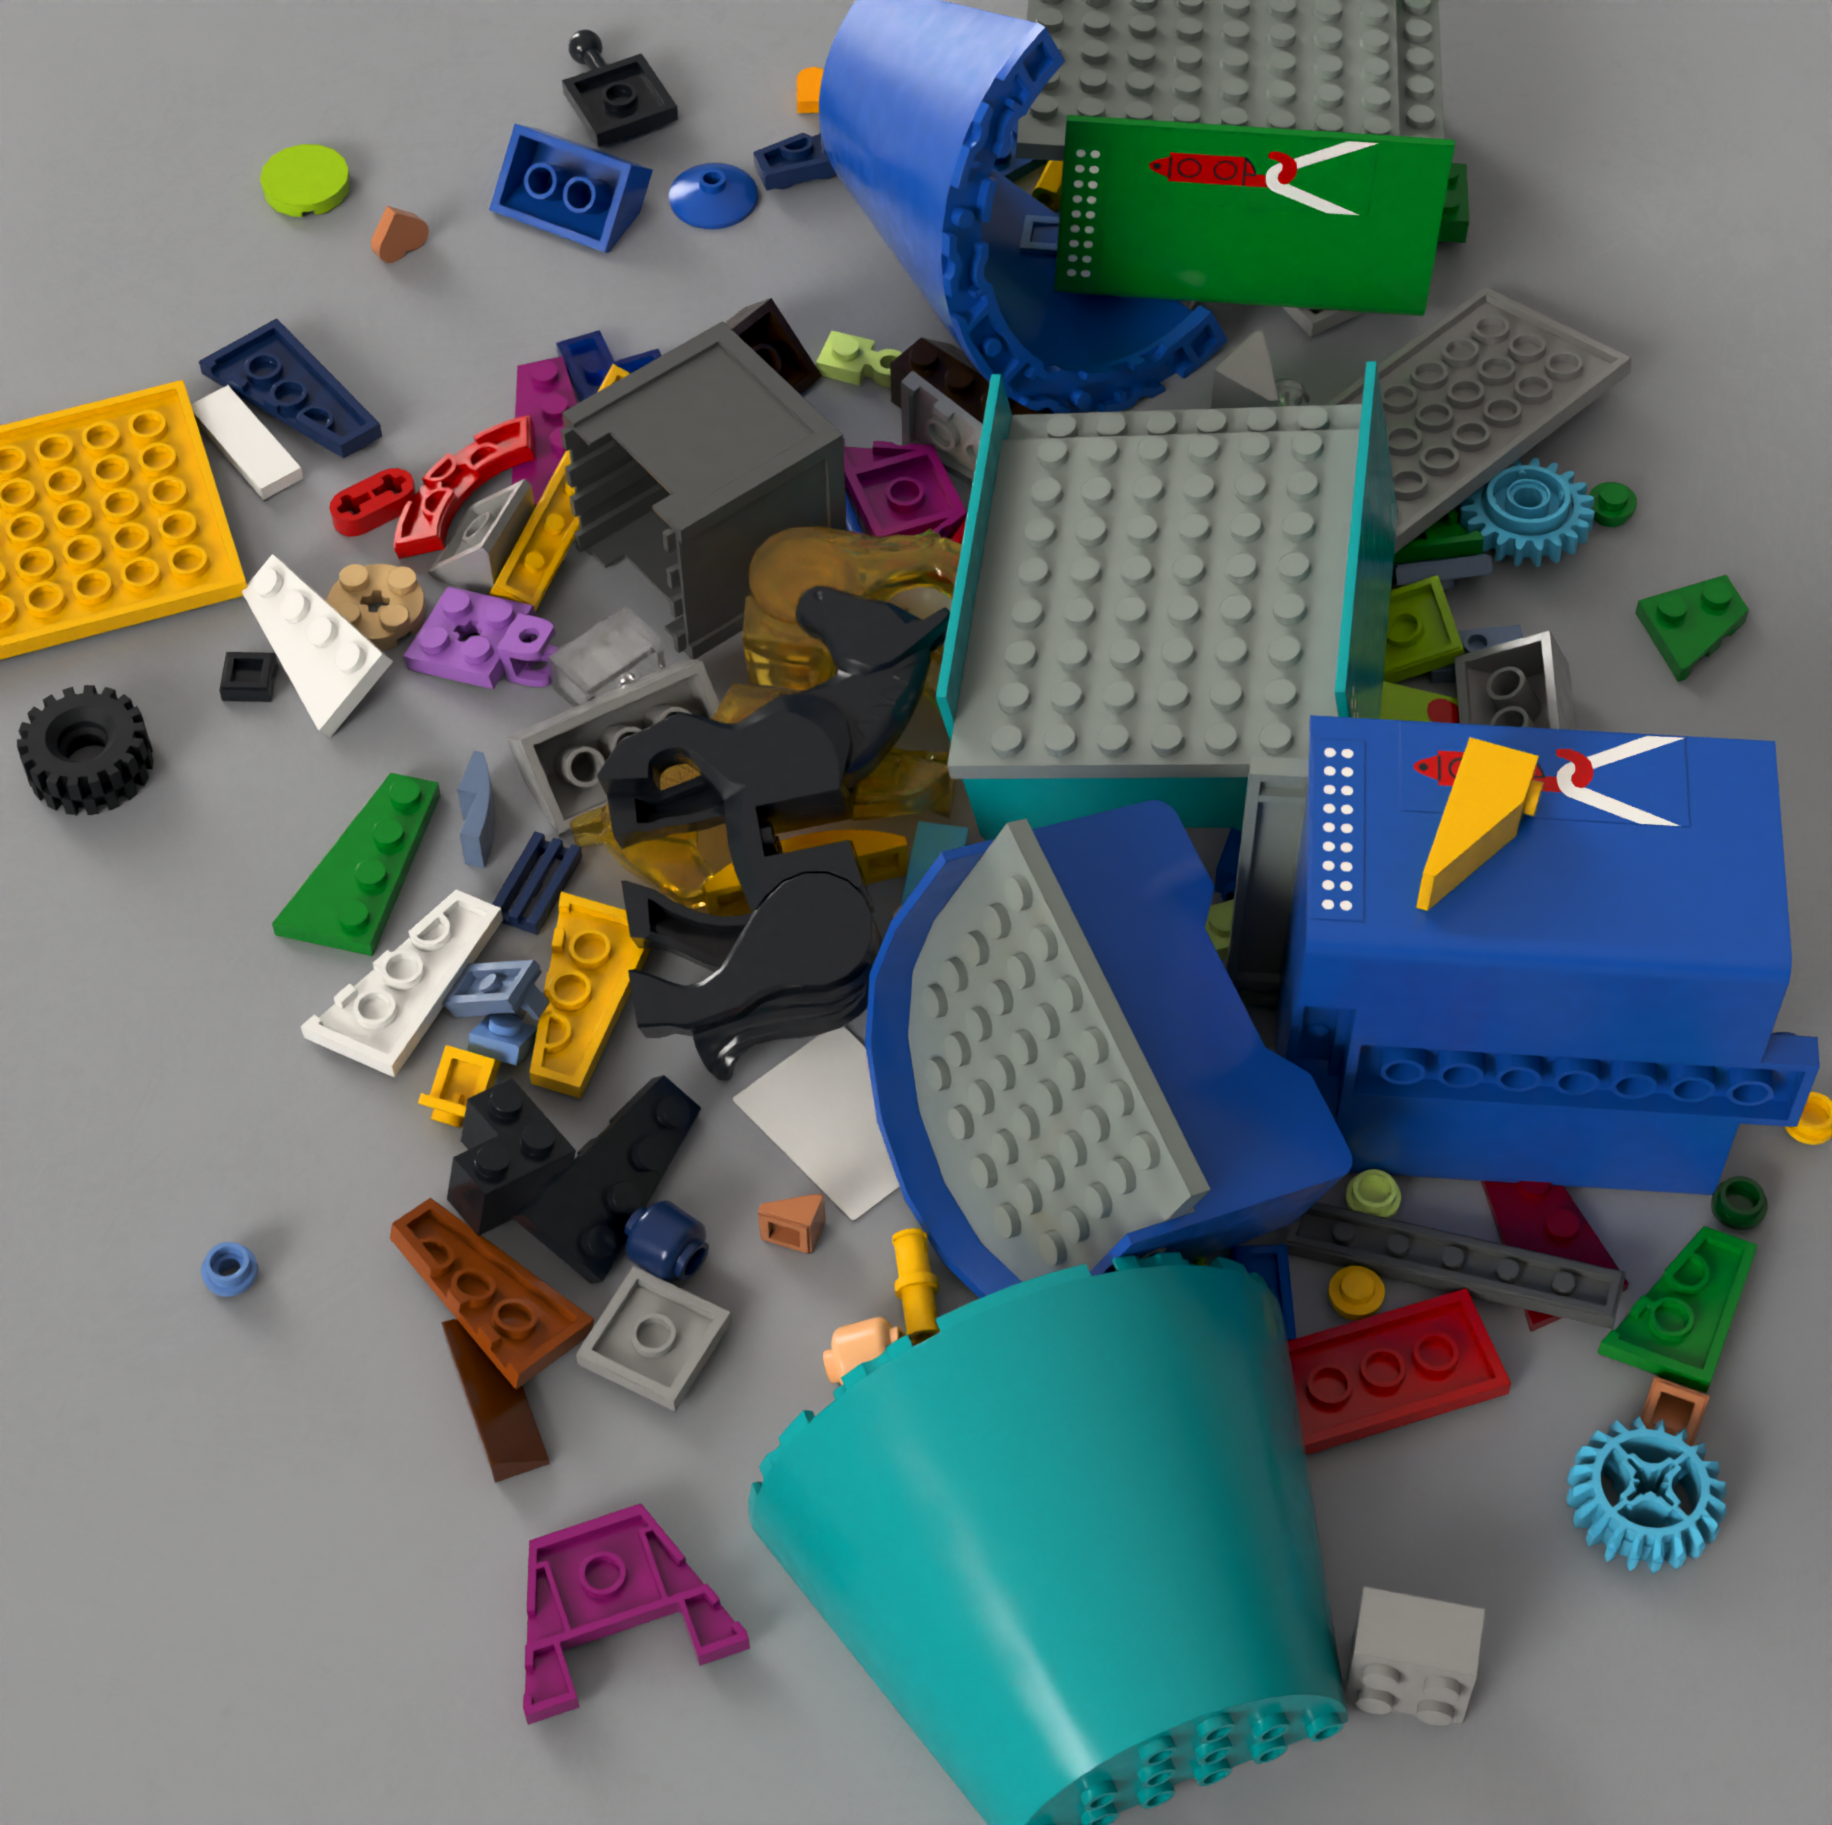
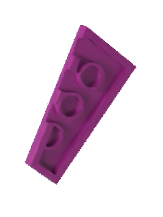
(543, 393)

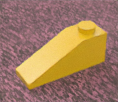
(1480, 816)

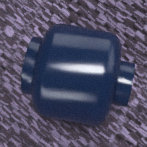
(666, 1241)

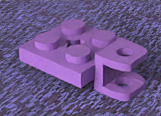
(504, 642)

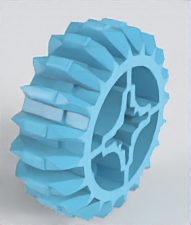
(1649, 1524)

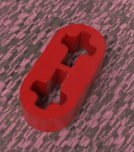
(371, 502)

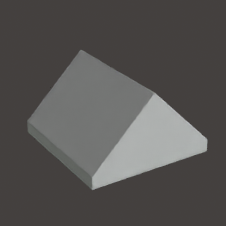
(1245, 377)
(485, 539)

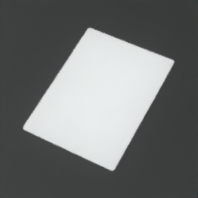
(825, 1120)

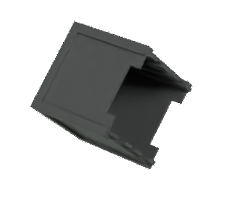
(695, 472)

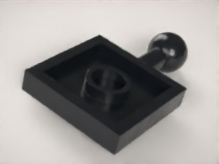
(615, 97)

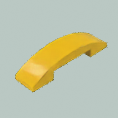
(878, 853)

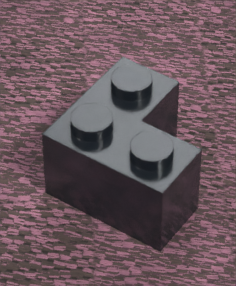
(507, 1158)

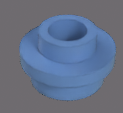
(227, 1256)

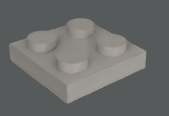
(654, 1338)

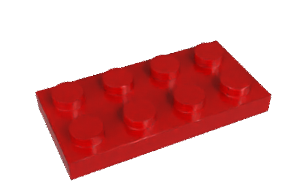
(1394, 1370)

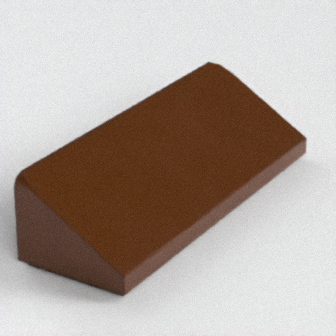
(497, 1409)

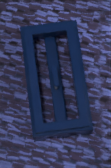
(551, 851)

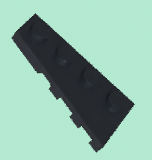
(591, 1200)

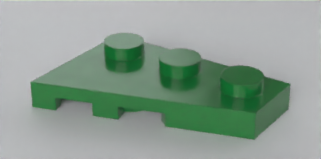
(1687, 1313)

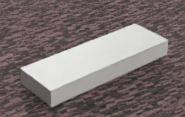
(246, 442)

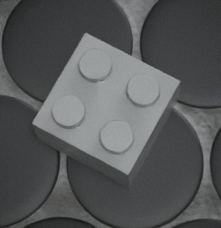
(1414, 1656)

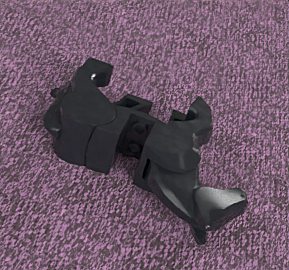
(787, 767)

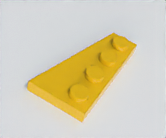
(585, 992)

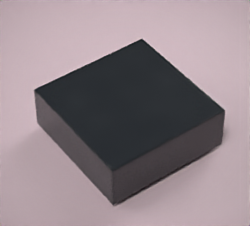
(248, 676)

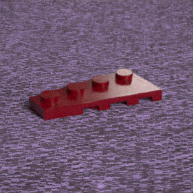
(1544, 1221)

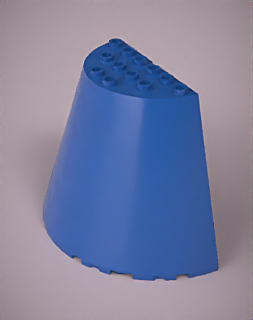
(912, 126)

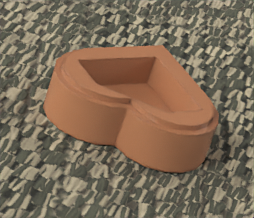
(397, 234)

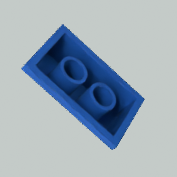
(569, 188)

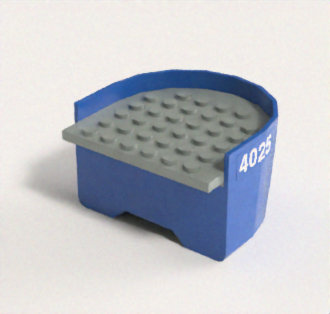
(1078, 1062)

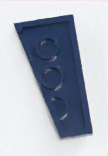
(793, 162)
(294, 387)

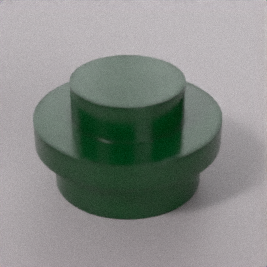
(1739, 1203)

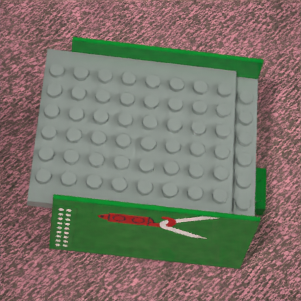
(1249, 151)

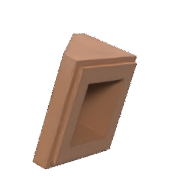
(793, 1222)
(1677, 1405)

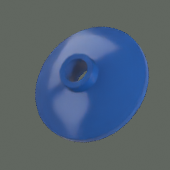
(713, 195)

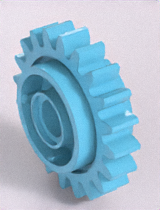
(1530, 513)

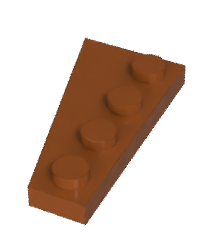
(494, 1297)

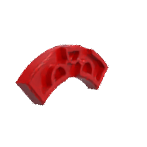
(454, 478)

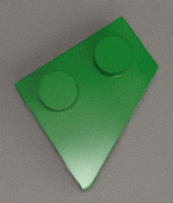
(1692, 621)

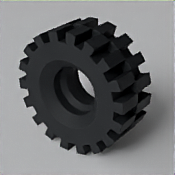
(82, 722)

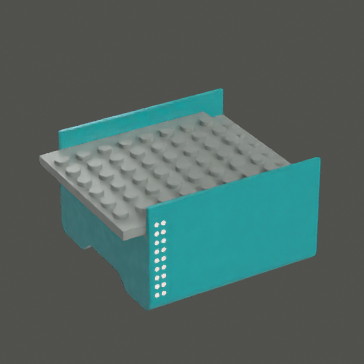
(1163, 603)

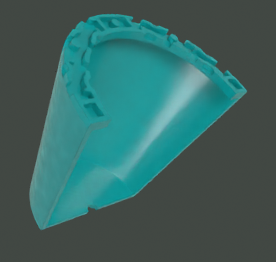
(1073, 1538)

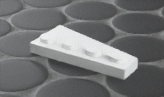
(315, 643)

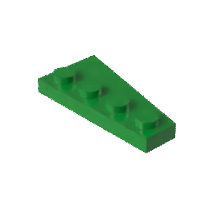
(360, 877)

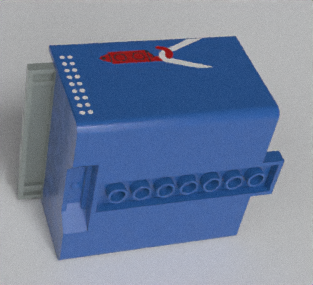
(1569, 1005)

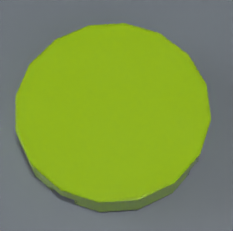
(305, 180)

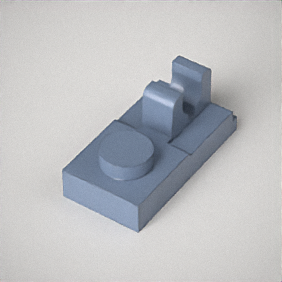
(498, 989)

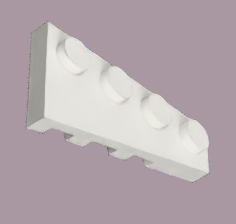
(404, 993)

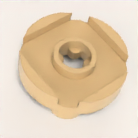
(380, 583)

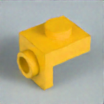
(457, 1079)

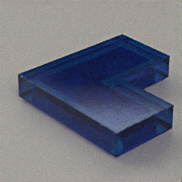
(590, 360)

